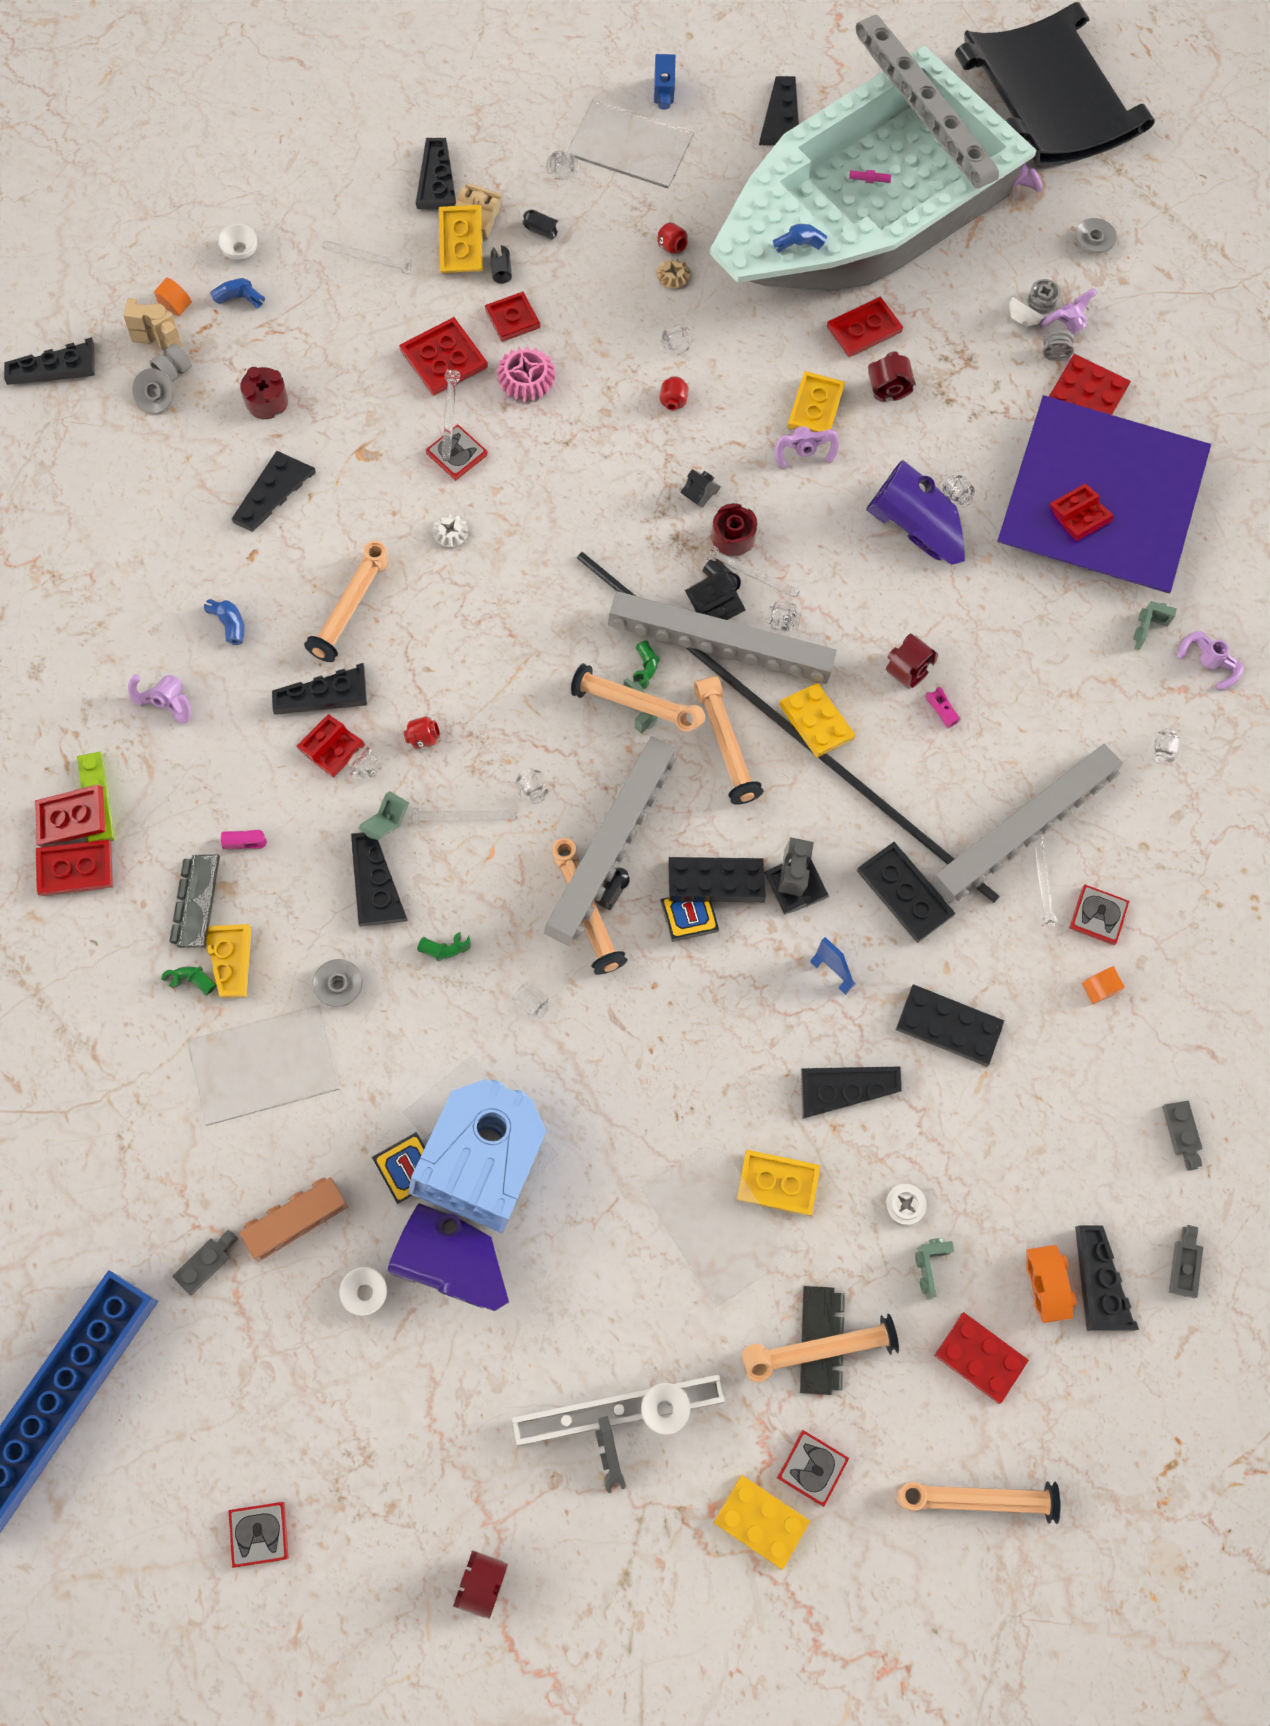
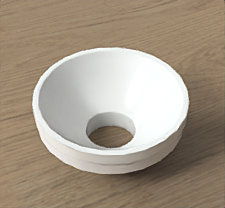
(235, 236)
(1023, 313)
(351, 1284)
(679, 1402)

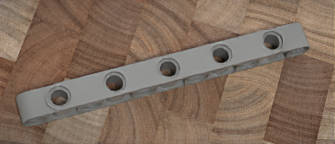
(927, 102)

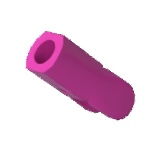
(944, 709)
(240, 840)

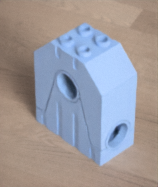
(475, 1174)

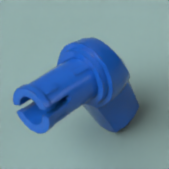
(799, 235)
(237, 289)
(230, 618)

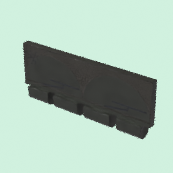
(198, 900)
(819, 1323)

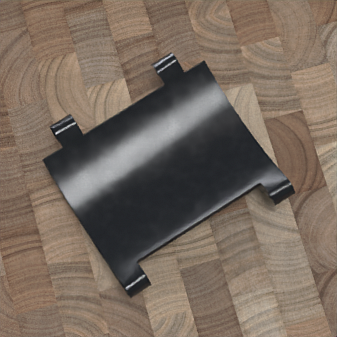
(1054, 88)

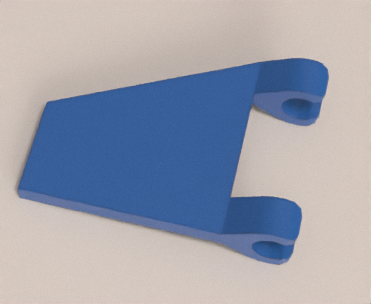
(835, 961)

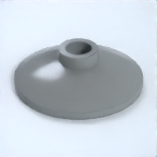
(1095, 235)
(144, 390)
(337, 971)

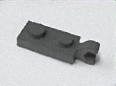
(1183, 1132)
(204, 1263)
(1186, 1264)
(609, 1458)

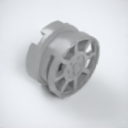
(1043, 294)
(1058, 343)

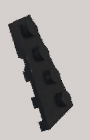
(781, 111)
(436, 177)
(61, 364)
(272, 487)
(330, 692)
(374, 886)
(841, 1087)
(1102, 1291)

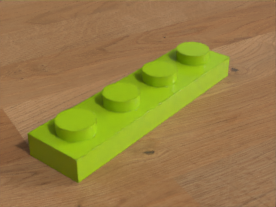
(93, 773)

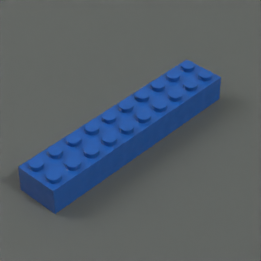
(67, 1385)

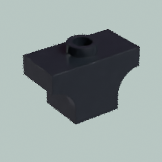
(700, 487)

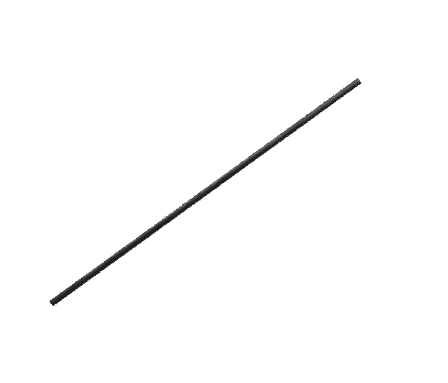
(789, 728)

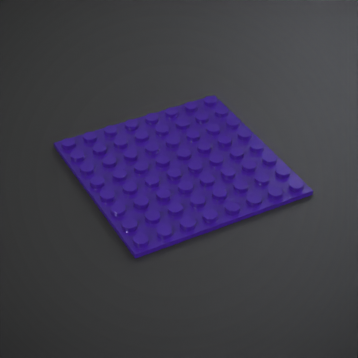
(1141, 477)

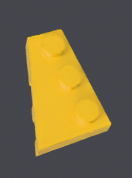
(230, 958)

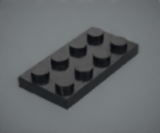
(716, 879)
(906, 892)
(950, 1025)

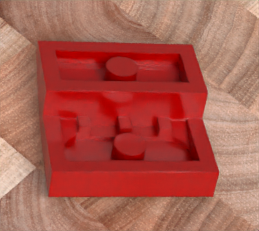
(1081, 512)
(330, 745)

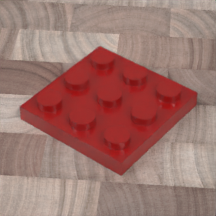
(442, 350)
(1090, 386)

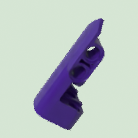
(926, 515)
(453, 1263)

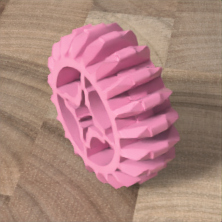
(536, 366)

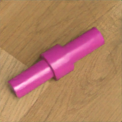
(870, 176)

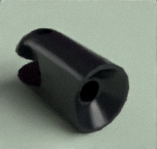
(540, 223)
(501, 265)
(714, 566)
(614, 888)

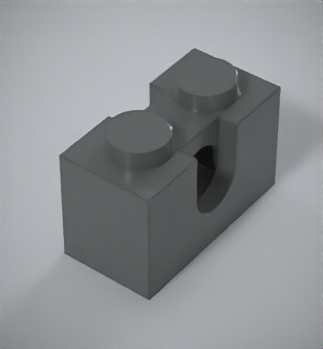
(795, 877)

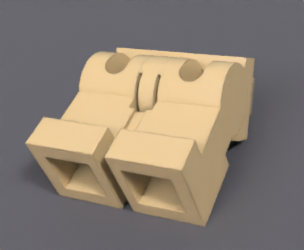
(489, 201)
(150, 323)

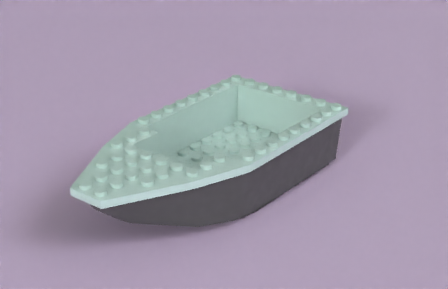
(866, 224)

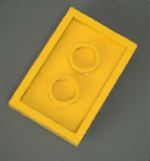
(460, 239)
(816, 402)
(817, 720)
(781, 1182)
(761, 1522)

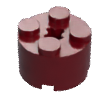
(891, 377)
(264, 392)
(734, 529)
(910, 661)
(480, 1585)

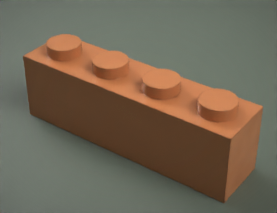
(293, 1219)

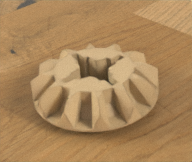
(668, 279)

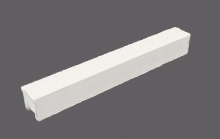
(619, 1409)

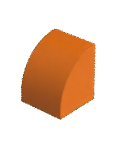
(172, 296)
(1103, 985)

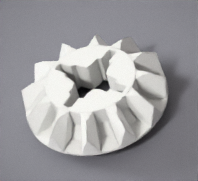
(453, 538)
(905, 1192)

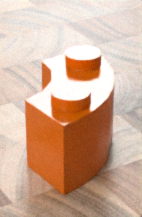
(1050, 1283)

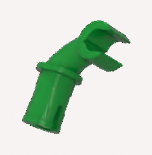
(650, 663)
(442, 951)
(193, 975)

